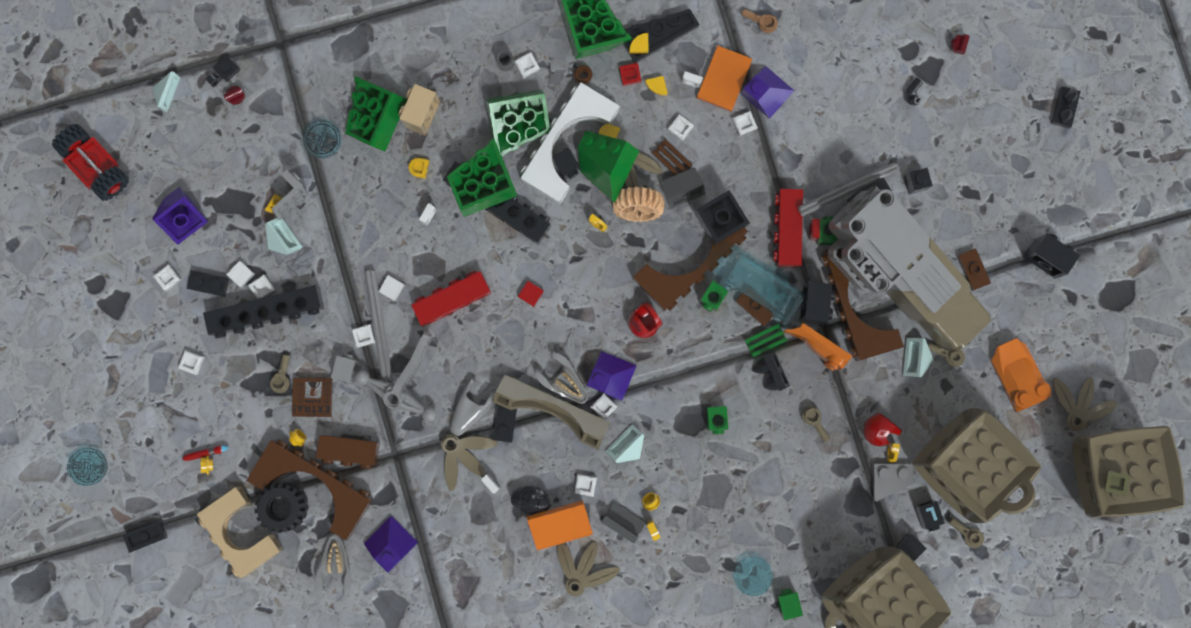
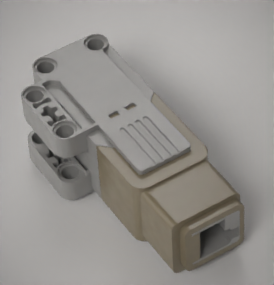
(893, 250)

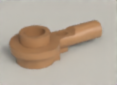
(767, 23)

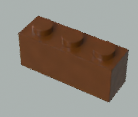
(347, 451)

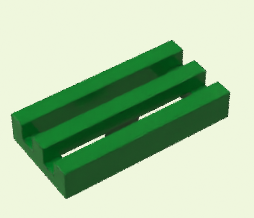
(780, 333)

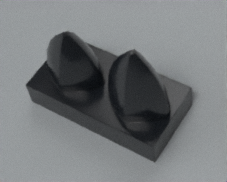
(1065, 107)
(771, 364)

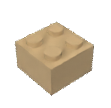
(419, 109)

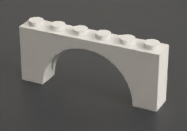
(583, 106)

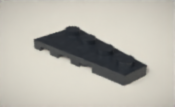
(661, 32)

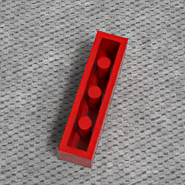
(789, 228)
(450, 299)

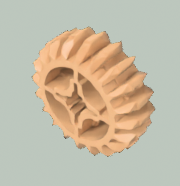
(639, 204)

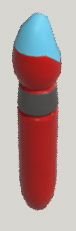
(204, 453)

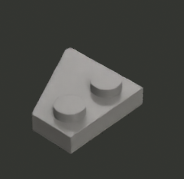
(890, 479)

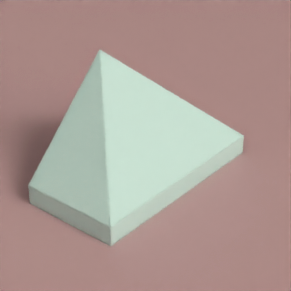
(165, 90)
(281, 237)
(917, 357)
(627, 446)

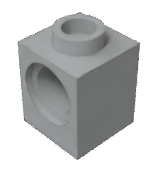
(344, 368)

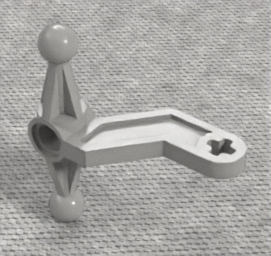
(389, 391)

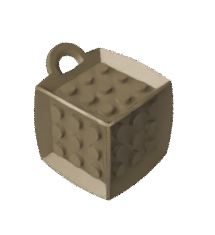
(1142, 453)
(978, 467)
(885, 592)

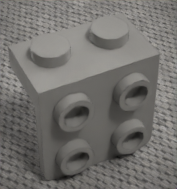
(295, 197)

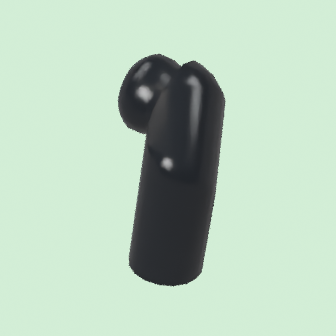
(911, 92)

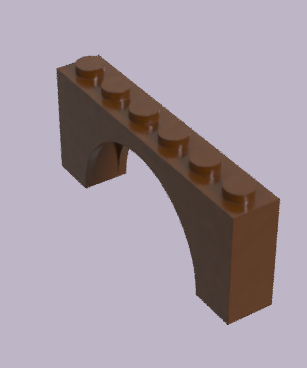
(667, 288)
(864, 339)
(348, 501)

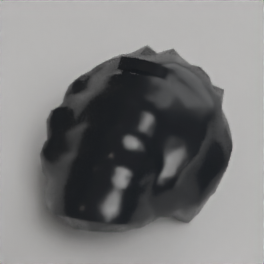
(530, 500)

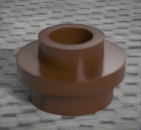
(583, 69)

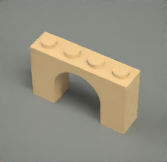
(216, 519)

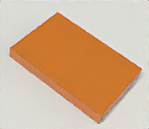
(724, 78)
(559, 525)

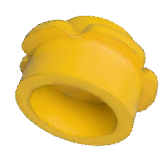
(297, 437)
(206, 465)
(651, 501)

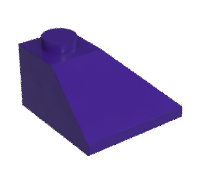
(767, 92)
(179, 216)
(611, 375)
(390, 544)

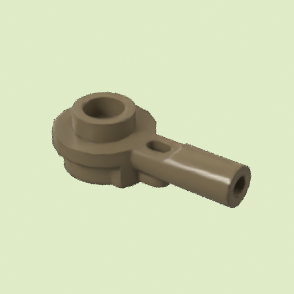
(953, 357)
(280, 382)
(812, 416)
(972, 537)

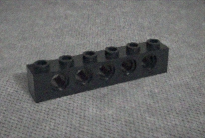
(535, 233)
(215, 319)

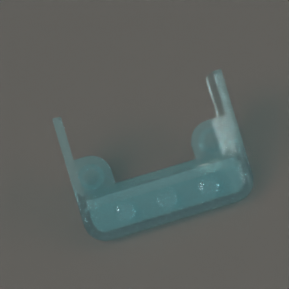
(763, 287)

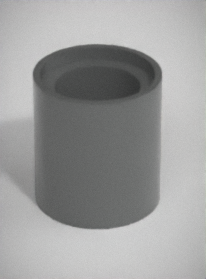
(501, 54)

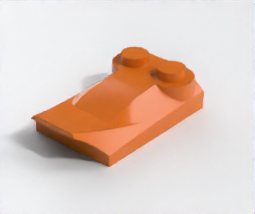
(833, 356)
(1019, 375)

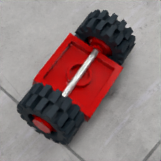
(90, 162)

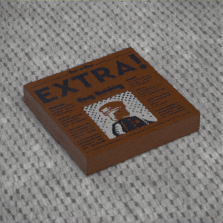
(312, 397)

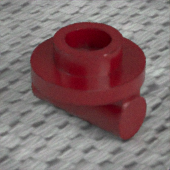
(960, 43)
(235, 95)

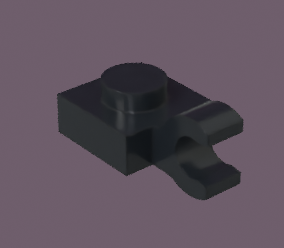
(224, 69)

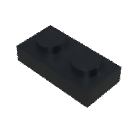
(208, 283)
(505, 424)
(145, 536)

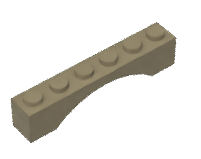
(586, 426)

